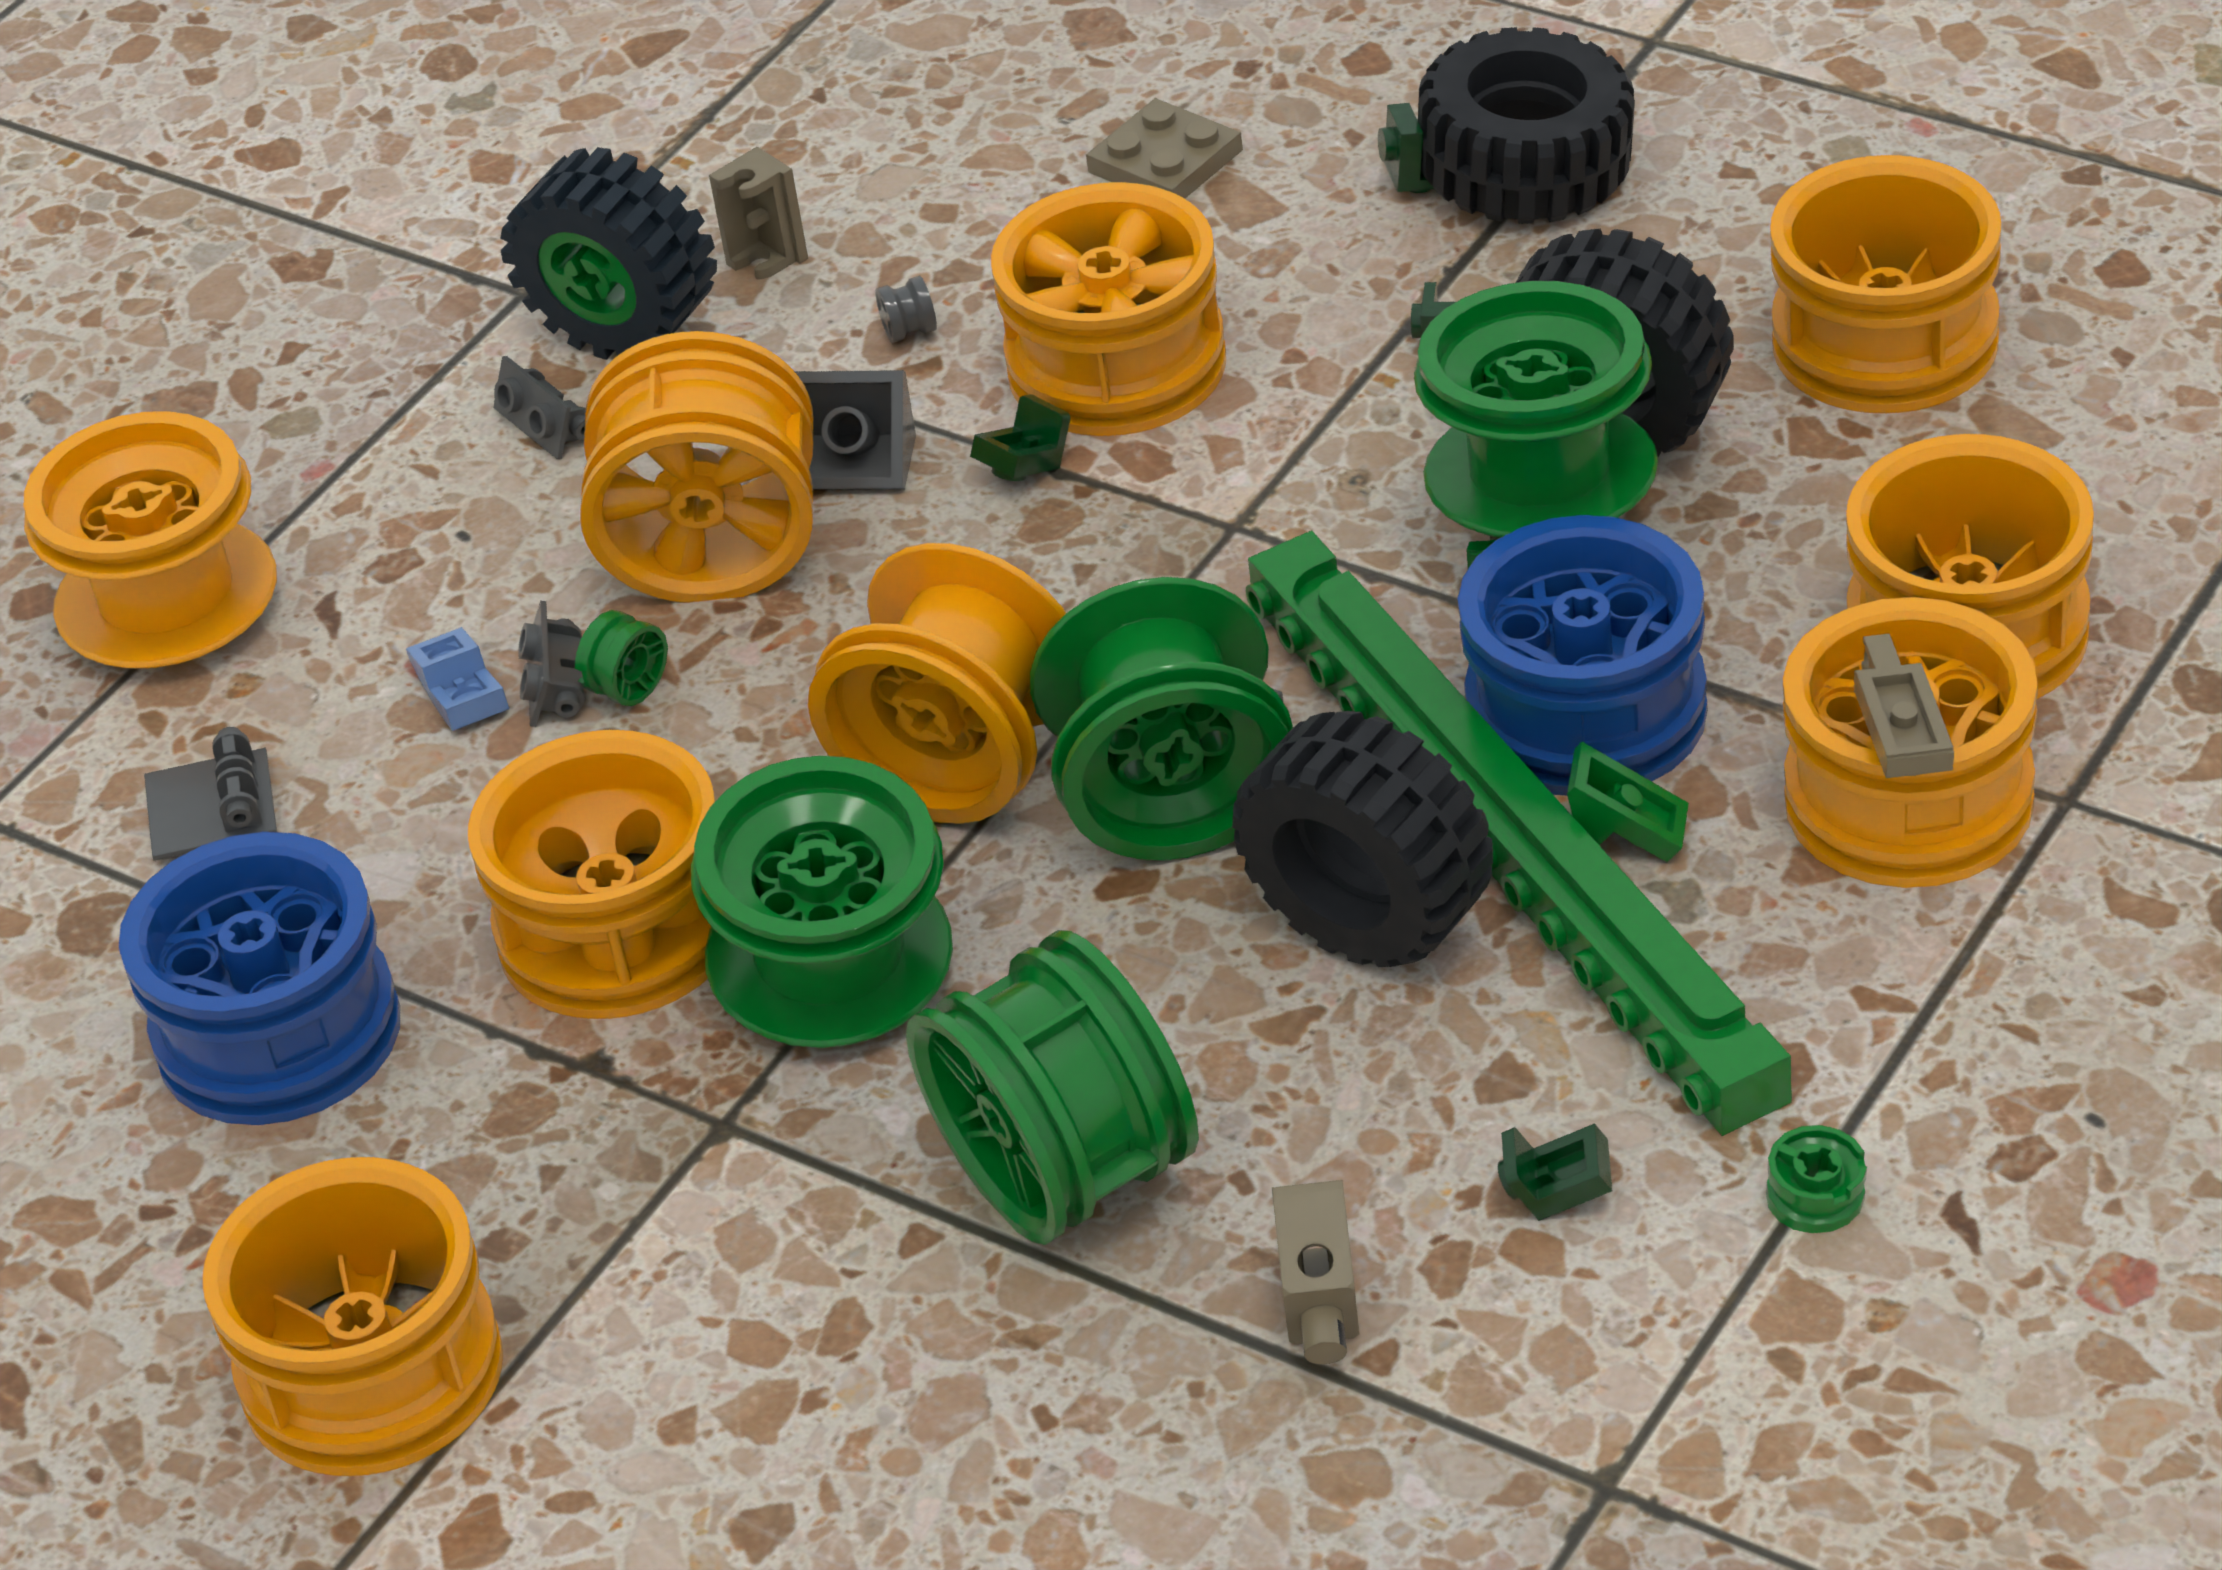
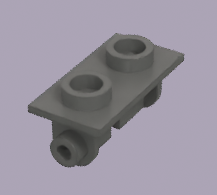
(537, 407)
(550, 672)

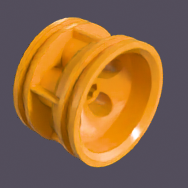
(617, 931)

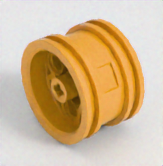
(1921, 825)

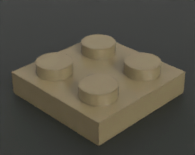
(1165, 149)

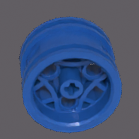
(1587, 640)
(260, 977)

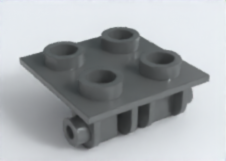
(210, 797)

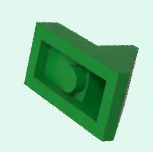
(1616, 799)

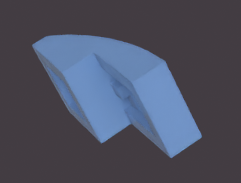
(457, 679)

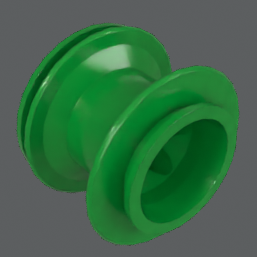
(1535, 406)
(1156, 714)
(821, 901)

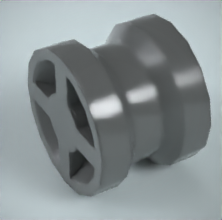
(906, 309)

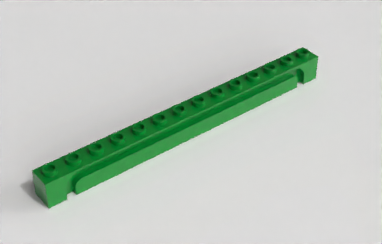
(1540, 852)

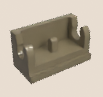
(758, 213)

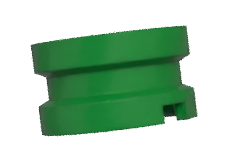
(621, 657)
(1816, 1179)

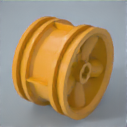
(1103, 254)
(1885, 283)
(1961, 510)
(695, 525)
(367, 1380)

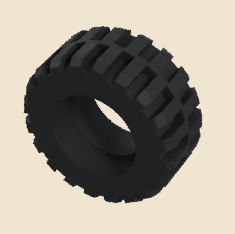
(1525, 125)
(1677, 316)
(1363, 838)

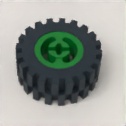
(608, 252)

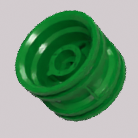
(1053, 1086)

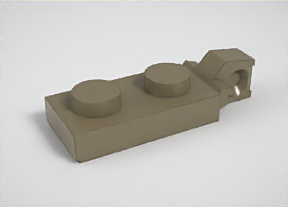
(1901, 712)

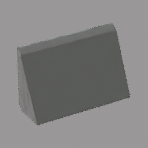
(860, 429)

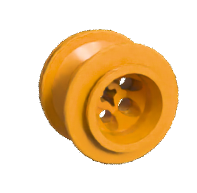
(148, 539)
(940, 678)

